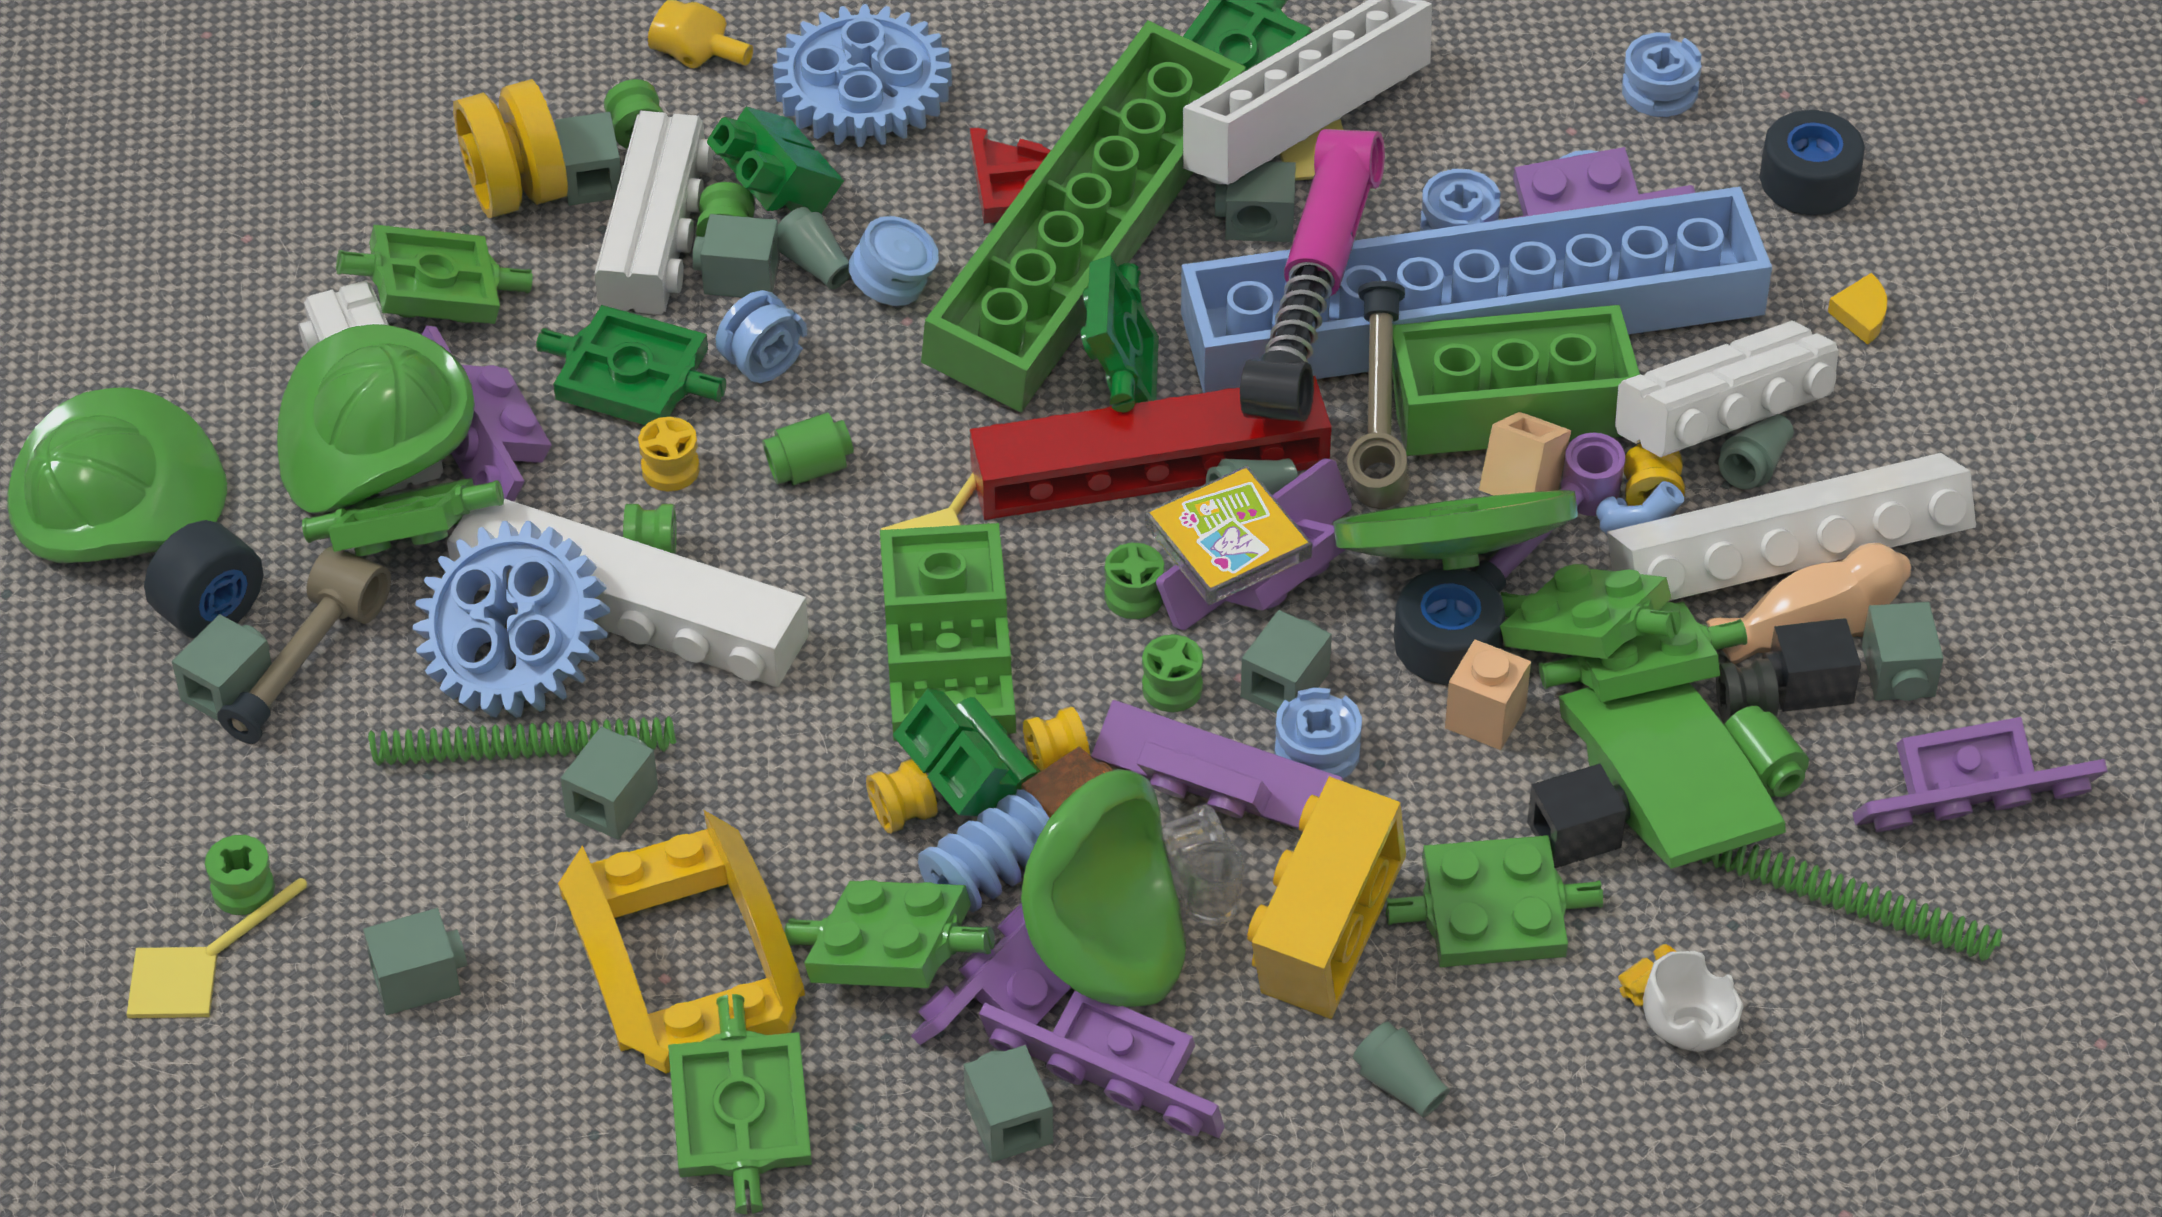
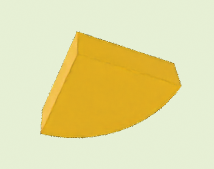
(1861, 307)

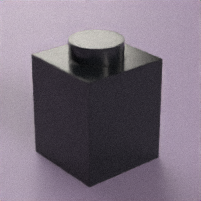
(1814, 664)
(1579, 814)

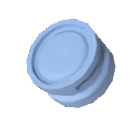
(1661, 75)
(1459, 199)
(893, 260)
(760, 336)
(1320, 731)

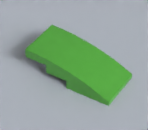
(947, 618)
(1679, 770)

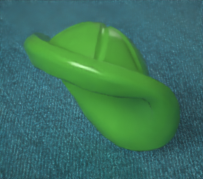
(368, 415)
(112, 477)
(1105, 894)

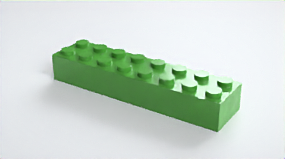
(1088, 200)

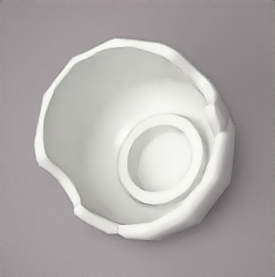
(1690, 1003)

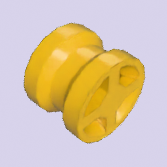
(669, 454)
(1647, 471)
(1054, 737)
(901, 796)

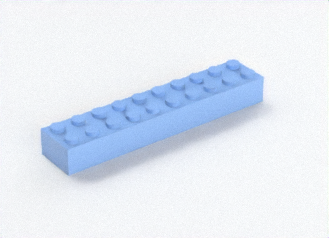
(1656, 258)

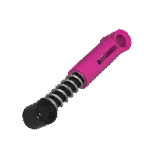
(1345, 171)

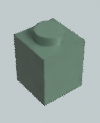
(589, 157)
(737, 255)
(1902, 651)
(1283, 660)
(220, 665)
(609, 782)
(414, 960)
(1008, 1103)

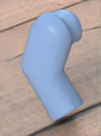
(1660, 504)

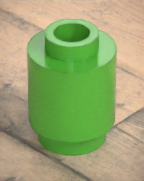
(808, 449)
(1769, 750)

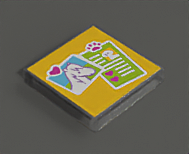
(1228, 535)

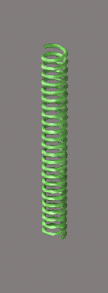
(508, 744)
(1858, 902)

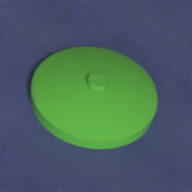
(1456, 528)

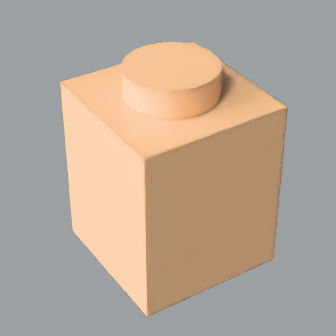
(1524, 456)
(1487, 694)

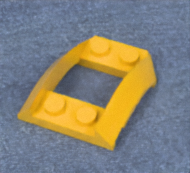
(663, 874)

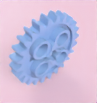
(862, 75)
(460, 627)

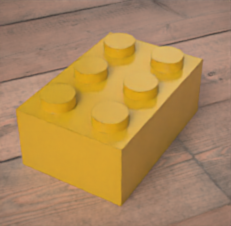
(1327, 896)

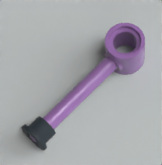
(1590, 469)

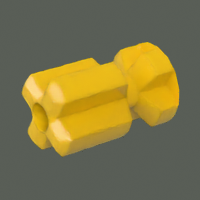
(1636, 977)

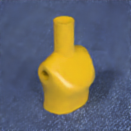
(694, 35)

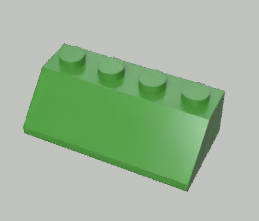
(1479, 370)

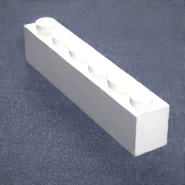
(1305, 87)
(1799, 526)
(670, 598)

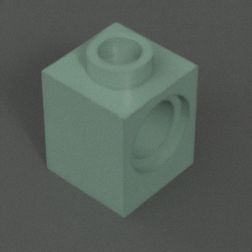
(1259, 204)

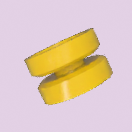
(510, 148)

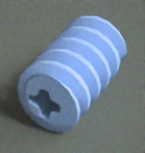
(987, 848)

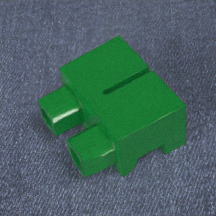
(775, 161)
(963, 752)

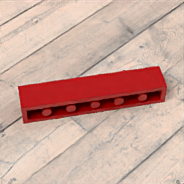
(1131, 453)

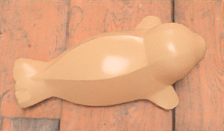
(1824, 592)

